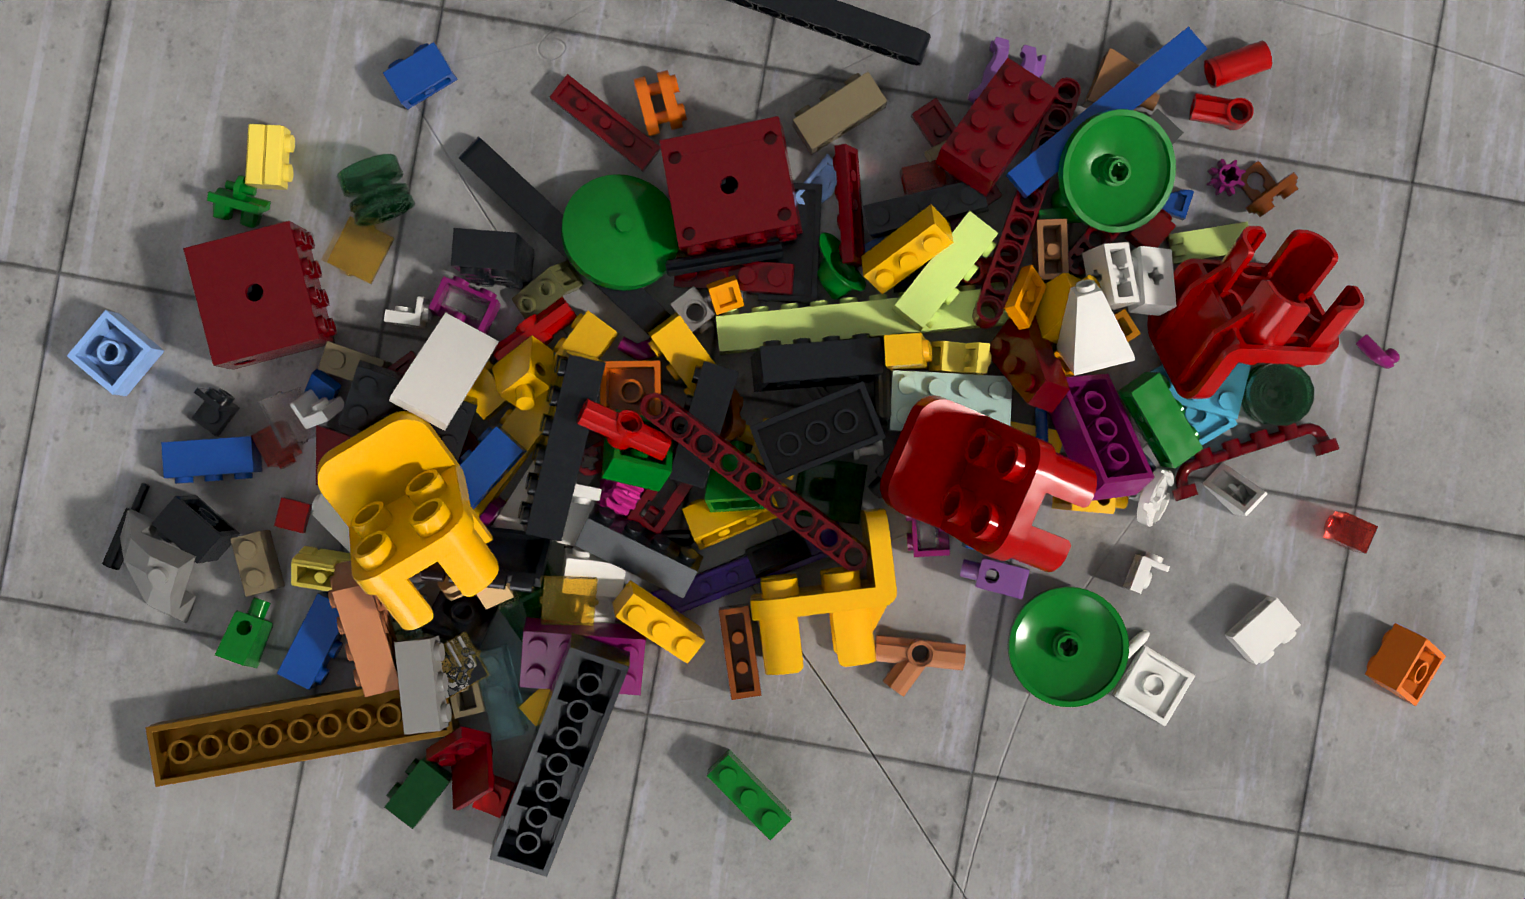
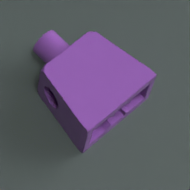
(1011, 577)

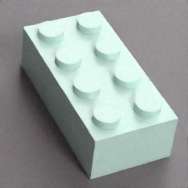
(981, 393)

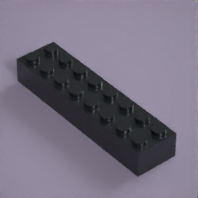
(560, 754)

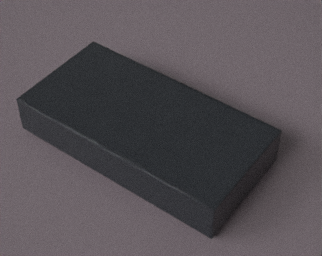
(777, 553)

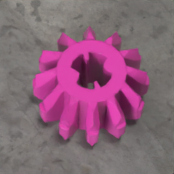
(619, 496)

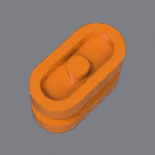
(674, 112)

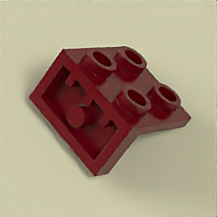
(471, 763)

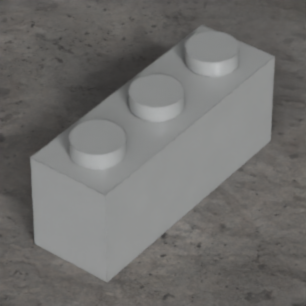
(422, 684)

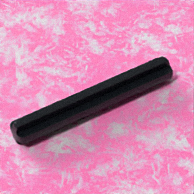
(724, 258)

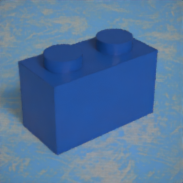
(419, 75)

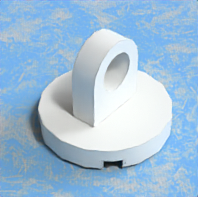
(1154, 497)

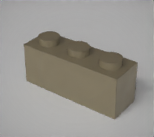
(839, 112)

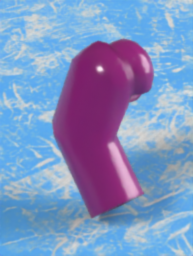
(638, 351)
(1376, 354)

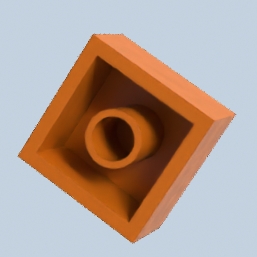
(628, 382)

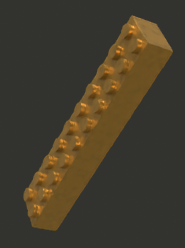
(278, 734)

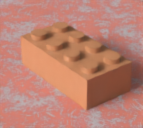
(367, 632)

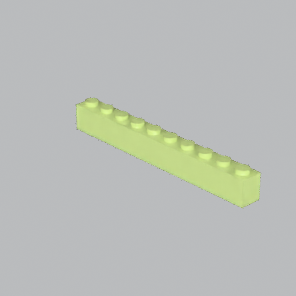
(749, 330)

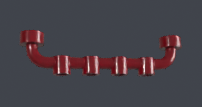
(1258, 441)

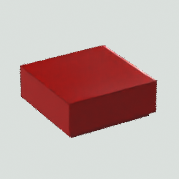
(293, 515)

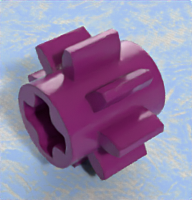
(1218, 178)

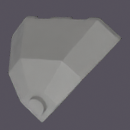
(157, 567)

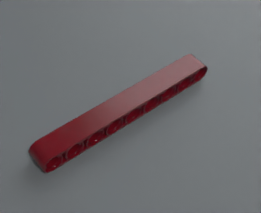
(1022, 216)
(739, 476)

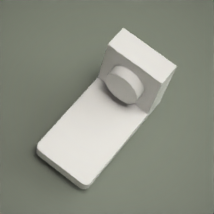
(580, 508)

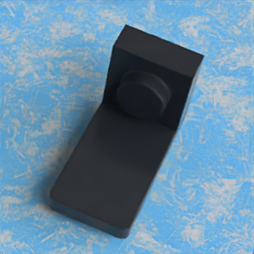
(215, 410)

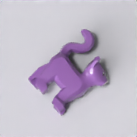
(1000, 50)

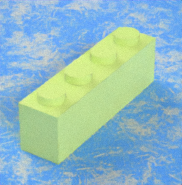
(945, 271)

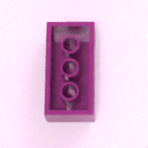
(1101, 436)
(546, 644)

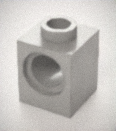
(689, 299)

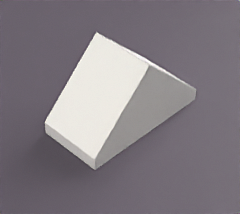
(1234, 490)

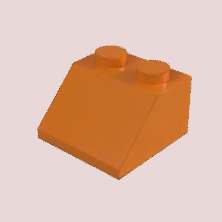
(1405, 663)

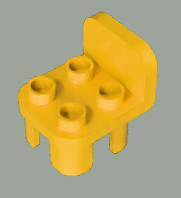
(404, 513)
(851, 604)

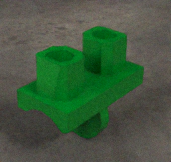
(226, 200)

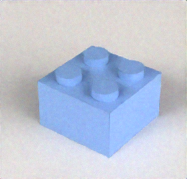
(115, 353)

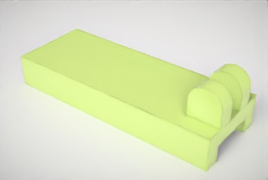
(1204, 242)

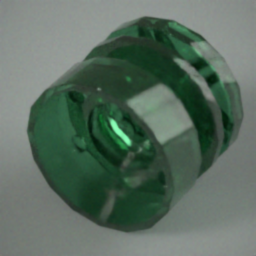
(376, 189)
(1293, 398)

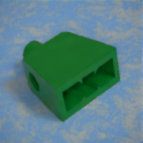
(725, 496)
(239, 644)

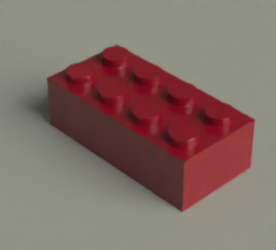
(996, 126)

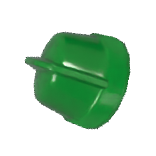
(833, 274)

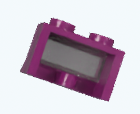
(465, 303)
(927, 540)

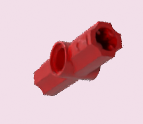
(540, 326)
(624, 429)

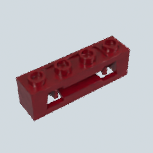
(670, 507)

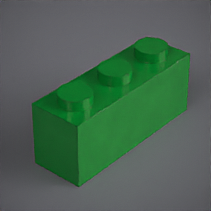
(1161, 419)
(749, 794)

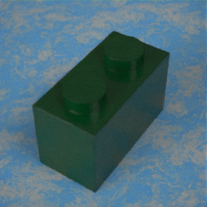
(418, 792)

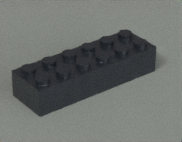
(561, 447)

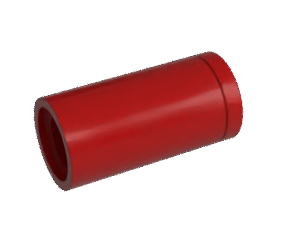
(1238, 64)

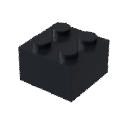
(195, 528)

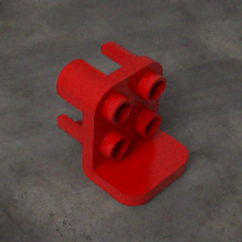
(1250, 312)
(982, 482)

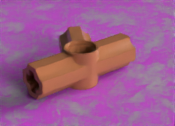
(906, 669)

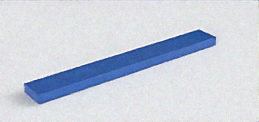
(1127, 94)

